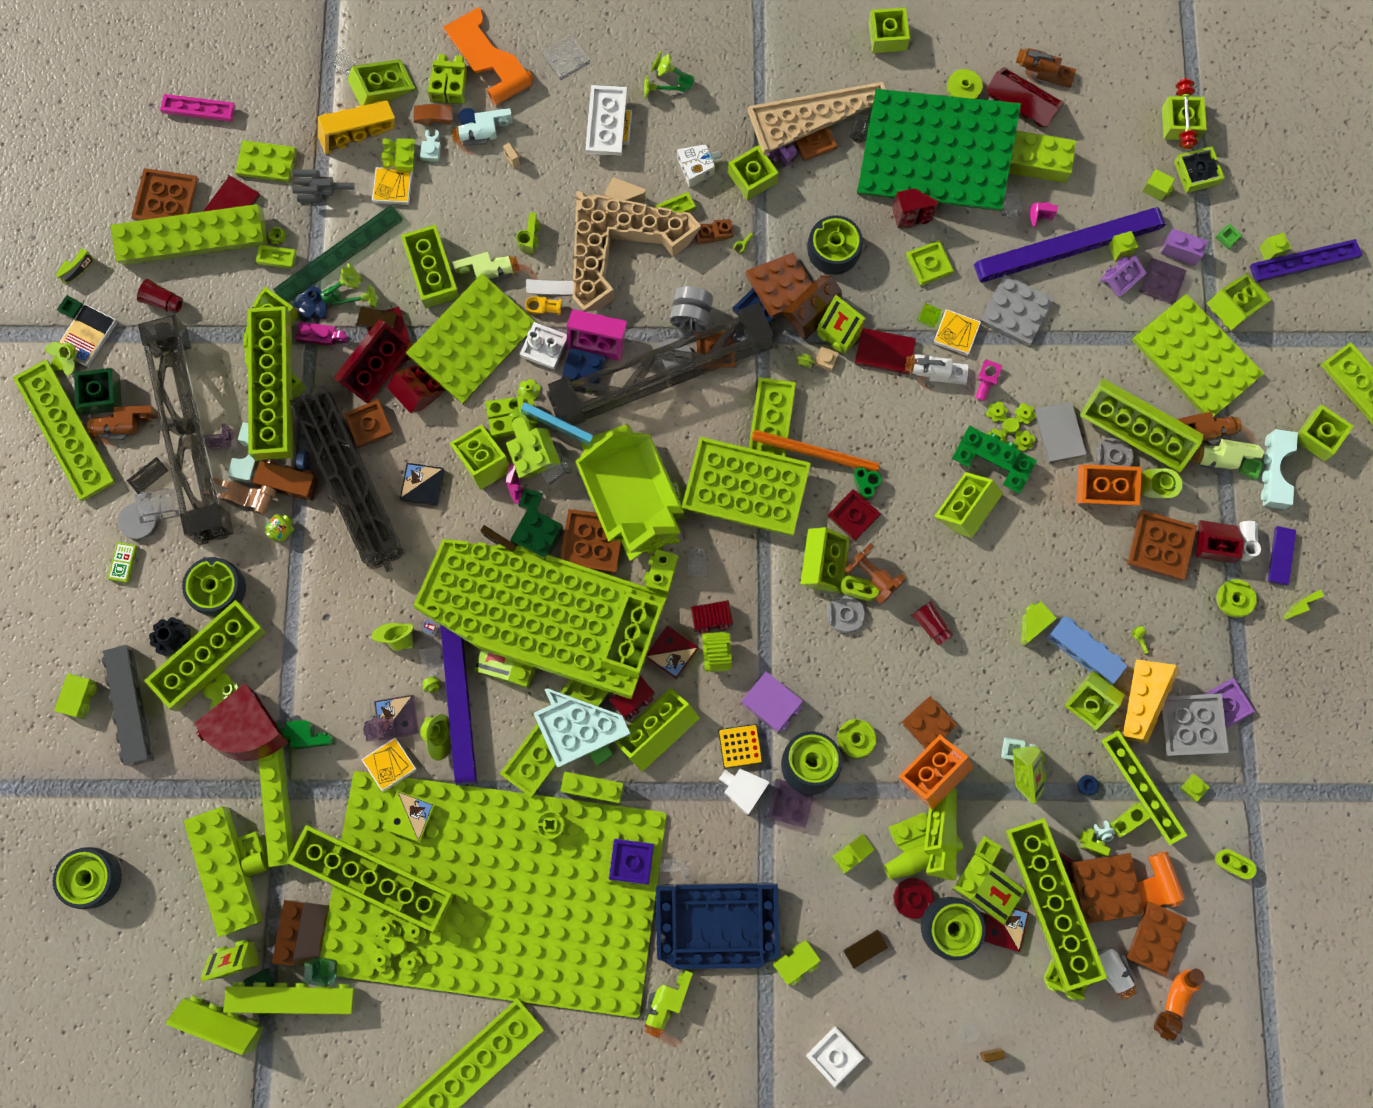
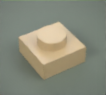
(512, 155)
(826, 358)

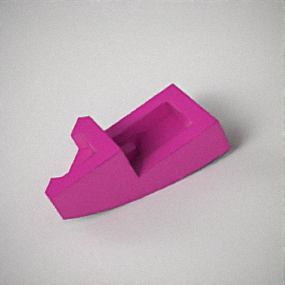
(513, 483)

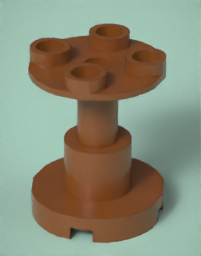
(880, 579)

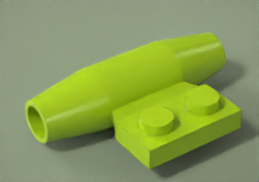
(910, 838)

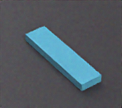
(556, 423)

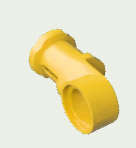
(545, 305)

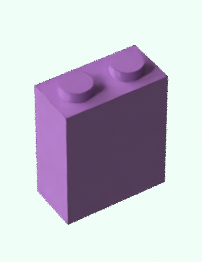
(772, 702)

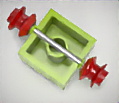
(1184, 116)

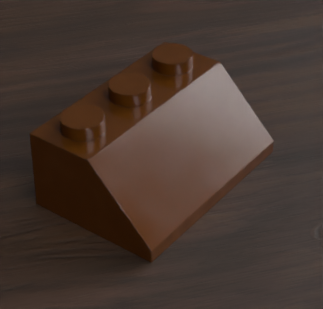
(811, 305)
(300, 932)

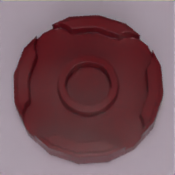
(912, 897)

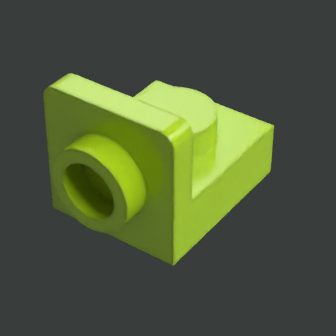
(1095, 846)

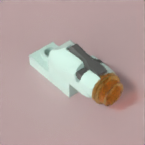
(483, 129)

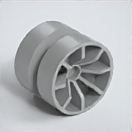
(691, 309)

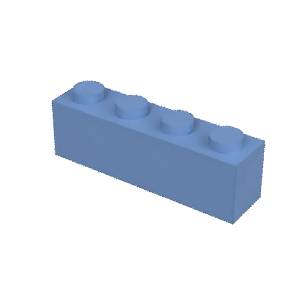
(1086, 650)

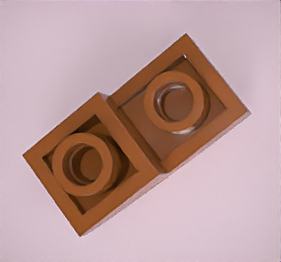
(430, 113)
(715, 232)

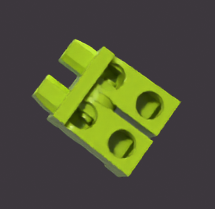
(448, 80)
(502, 414)

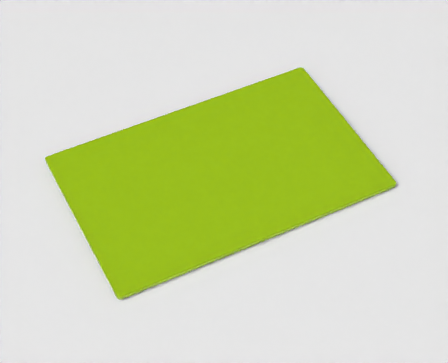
(526, 909)

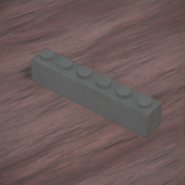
(127, 706)

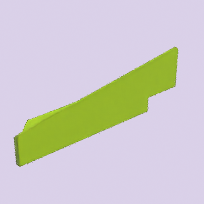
(942, 838)

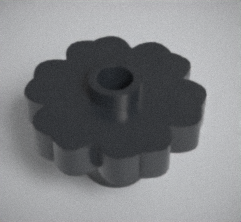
(169, 636)

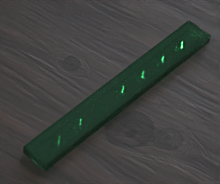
(338, 254)

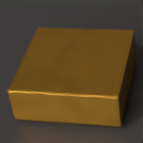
(992, 1055)

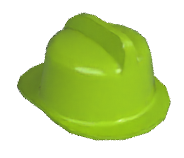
(1160, 483)
(395, 635)
(436, 734)

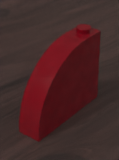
(241, 727)

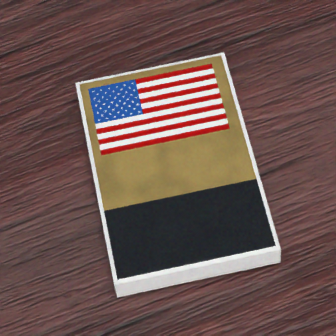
(88, 333)

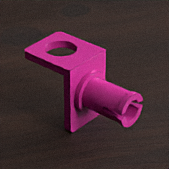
(987, 381)

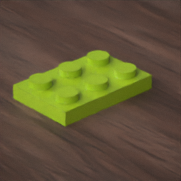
(266, 161)

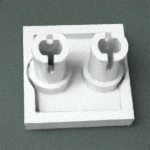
(544, 345)

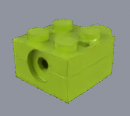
(531, 449)

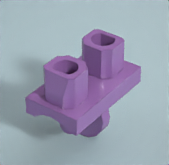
(783, 154)

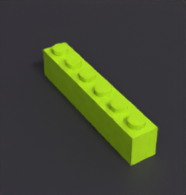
(1144, 787)
(276, 808)
(288, 999)

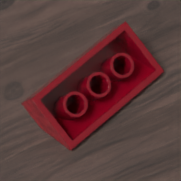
(1034, 101)
(373, 361)

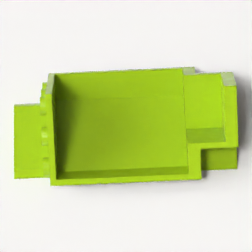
(630, 490)

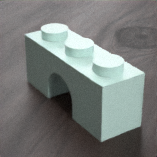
(243, 469)

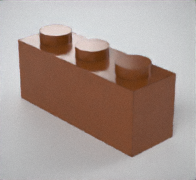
(286, 480)

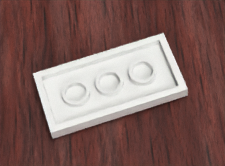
(606, 120)

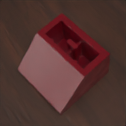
(913, 208)
(414, 388)
(1219, 542)

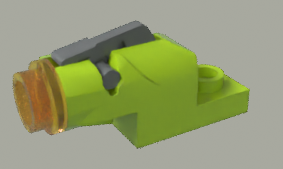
(663, 1002)

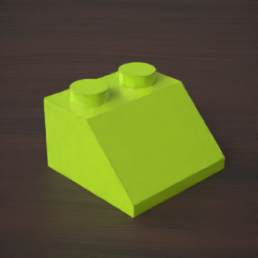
(1094, 700)

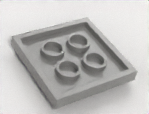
(1016, 310)
(1194, 725)

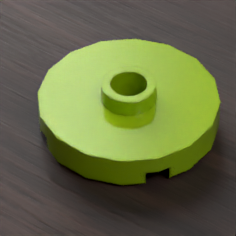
(964, 76)
(1246, 598)
(856, 728)

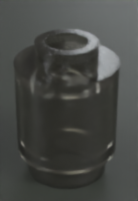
(860, 128)

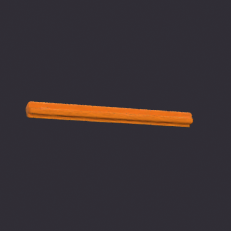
(814, 451)

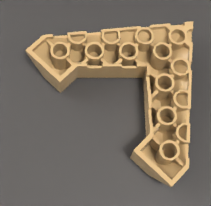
(607, 219)

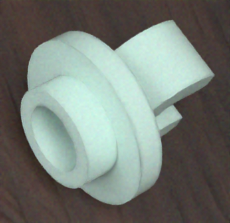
(1104, 834)

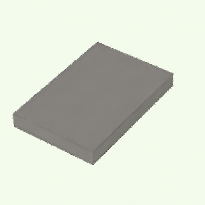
(1060, 432)

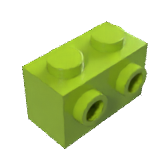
(661, 571)

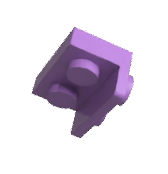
(1124, 274)

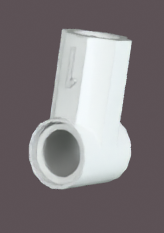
(1249, 532)

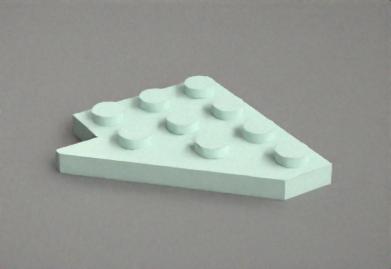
(577, 727)

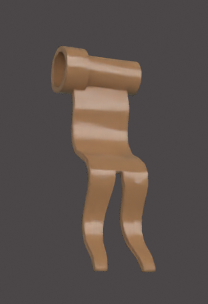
(247, 496)

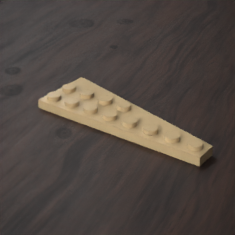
(794, 118)

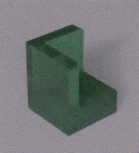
(320, 971)

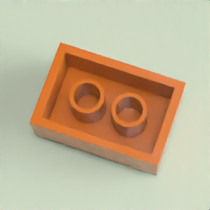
(1108, 485)
(936, 772)

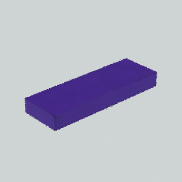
(1281, 555)

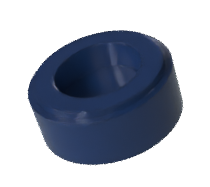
(467, 116)
(1087, 785)

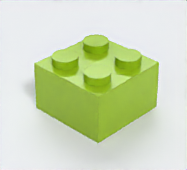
(889, 30)
(752, 172)
(1323, 432)

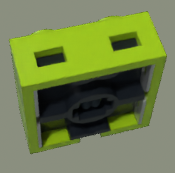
(1198, 169)

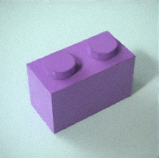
(1184, 247)

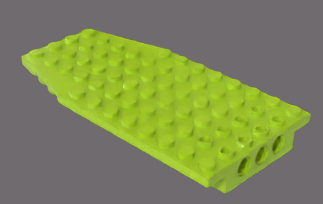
(543, 612)

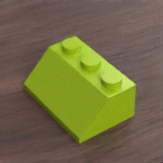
(969, 504)
(824, 560)

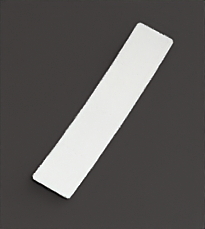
(549, 287)

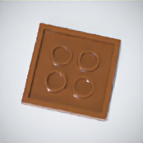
(164, 194)
(778, 283)
(587, 544)
(1161, 545)
(1107, 888)

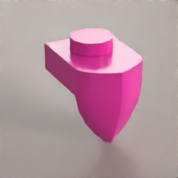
(1042, 210)

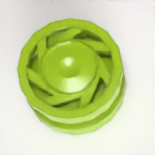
(550, 825)

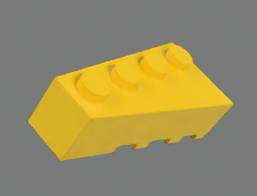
(354, 124)
(1147, 698)

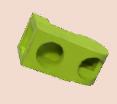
(1129, 819)

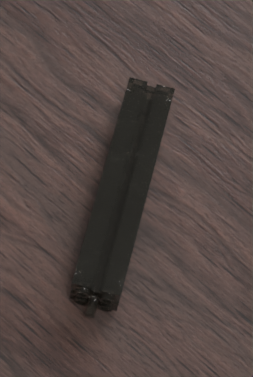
(348, 478)

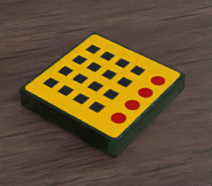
(740, 746)

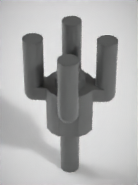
(317, 185)

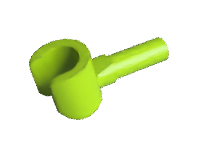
(743, 243)
(1138, 634)

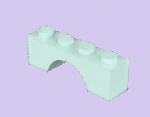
(1276, 491)

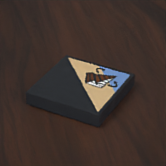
(422, 484)

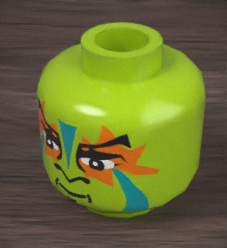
(279, 527)

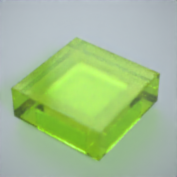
(929, 315)

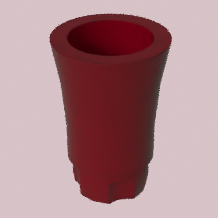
(159, 297)
(932, 622)

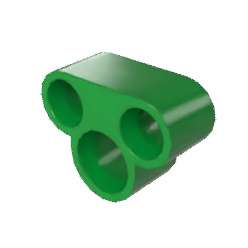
(863, 484)

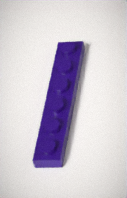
(1305, 260)

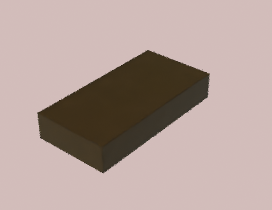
(368, 317)
(497, 538)
(865, 949)

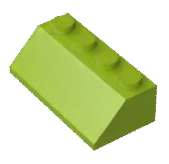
(657, 729)
(214, 1026)

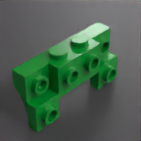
(998, 453)

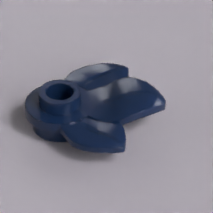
(310, 306)

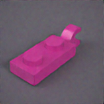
(319, 334)

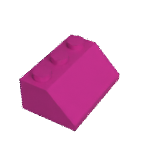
(596, 334)

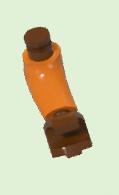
(1178, 999)

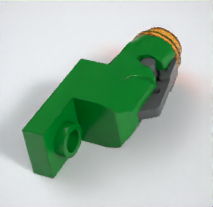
(302, 733)

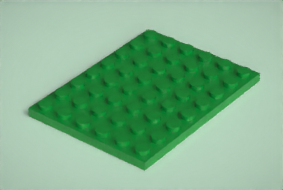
(941, 146)

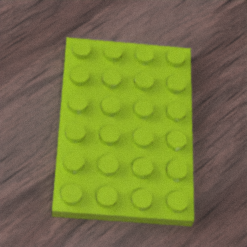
(471, 338)
(1197, 356)
(746, 486)

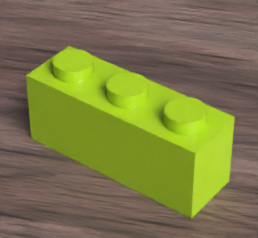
(592, 787)

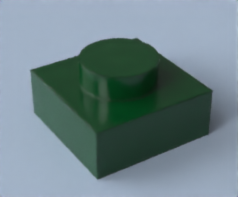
(70, 307)
(530, 499)

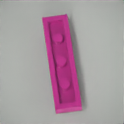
(197, 107)

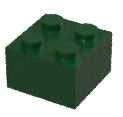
(97, 391)
(537, 533)

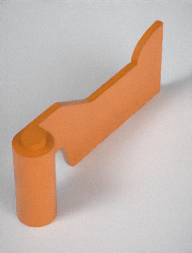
(483, 57)
(1161, 888)

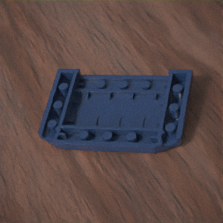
(717, 925)

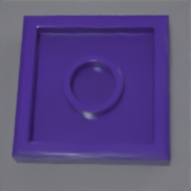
(631, 861)

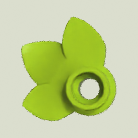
(61, 358)
(219, 689)

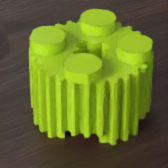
(717, 652)

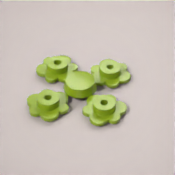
(1011, 425)
(396, 946)

